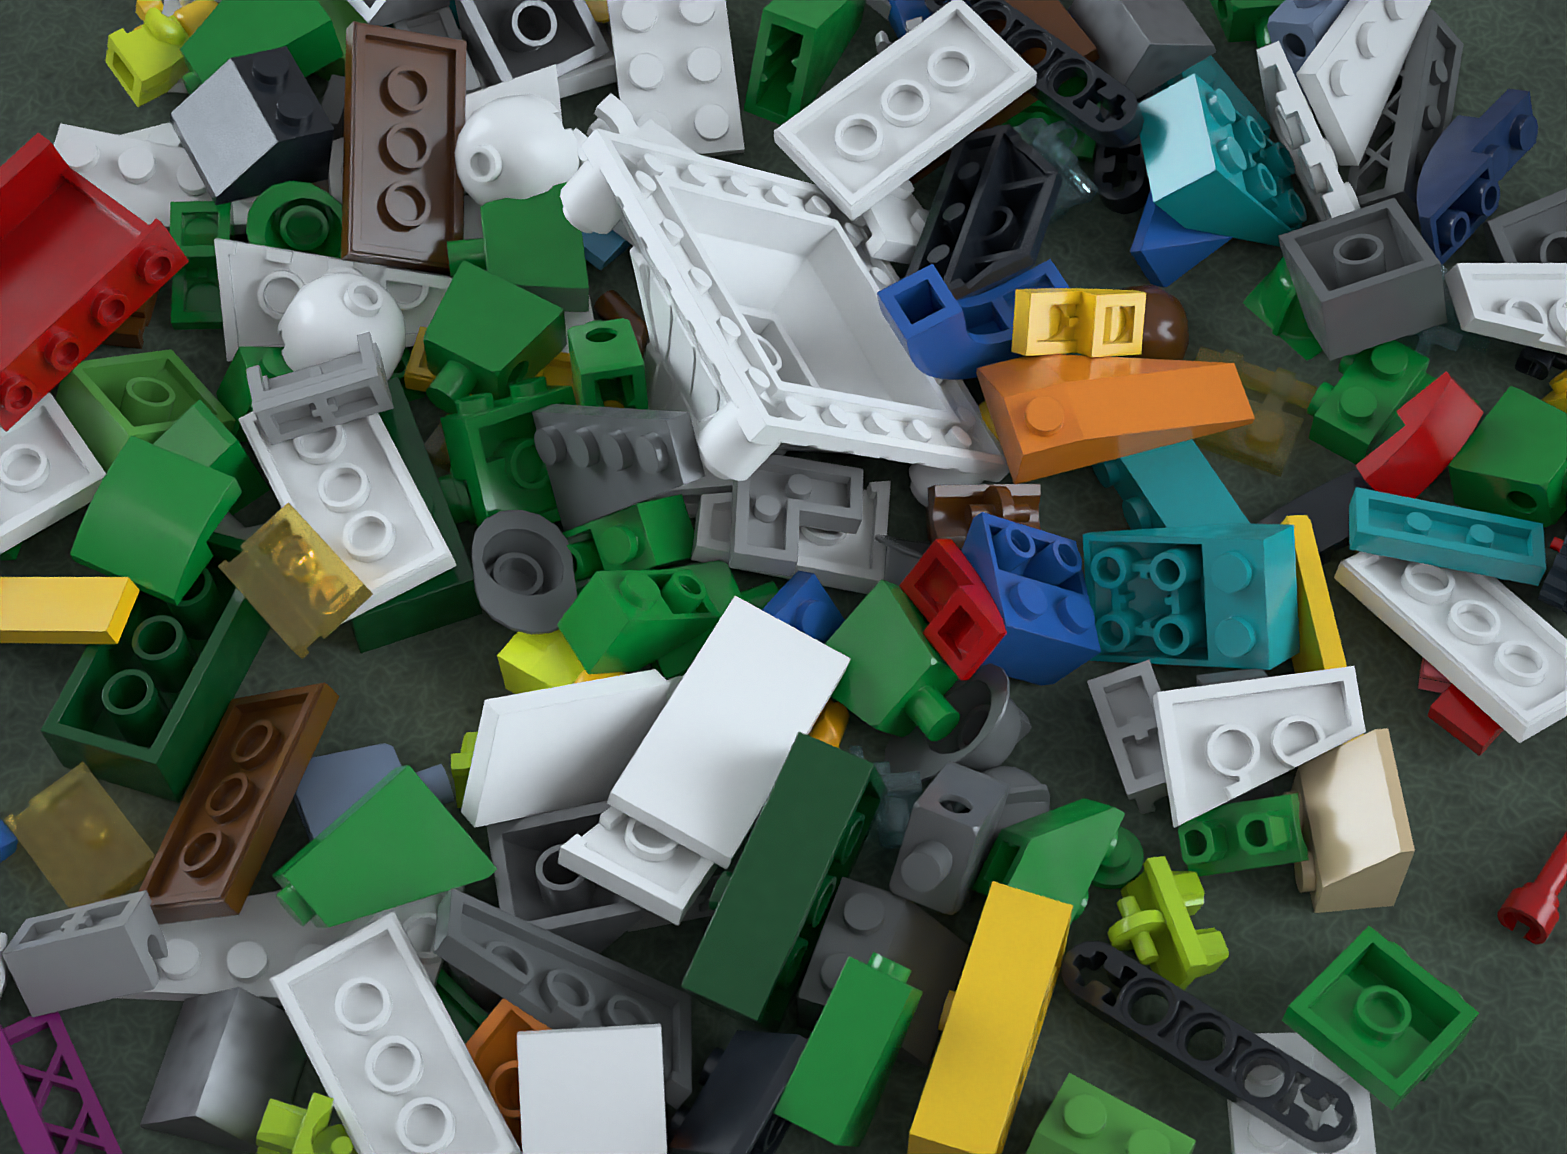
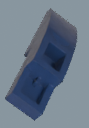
(1463, 170)

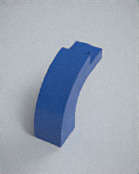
(952, 335)

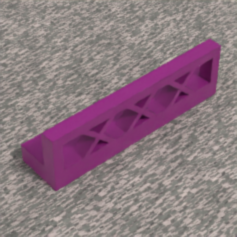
(25, 1109)

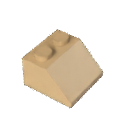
(1353, 826)

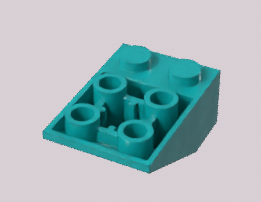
(1217, 166)
(1195, 595)

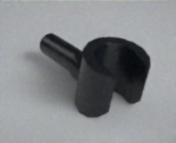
(1542, 361)

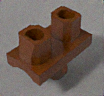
(955, 506)

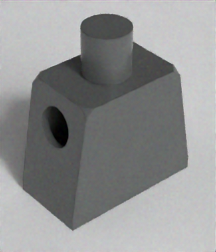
(946, 848)

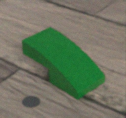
(196, 285)

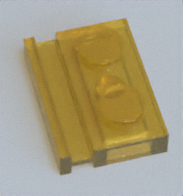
(295, 580)
(82, 840)

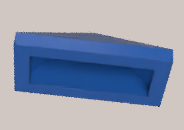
(1167, 248)

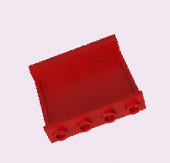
(67, 272)

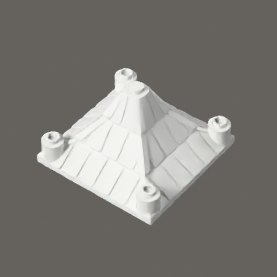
(771, 318)

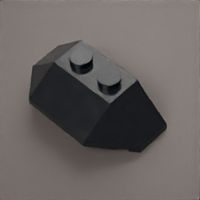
(988, 212)

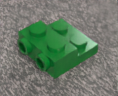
(1363, 404)
(496, 449)
(1381, 1017)

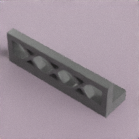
(1420, 116)

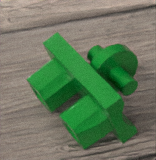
(1244, 836)

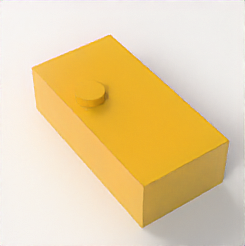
(992, 1025)

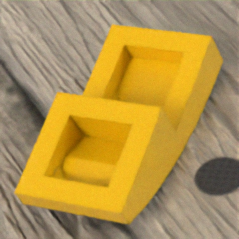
(1078, 322)

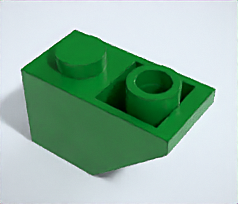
(634, 538)
(636, 617)
(1054, 852)

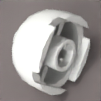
(514, 149)
(332, 312)

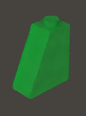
(258, 26)
(797, 53)
(380, 855)
(851, 1051)

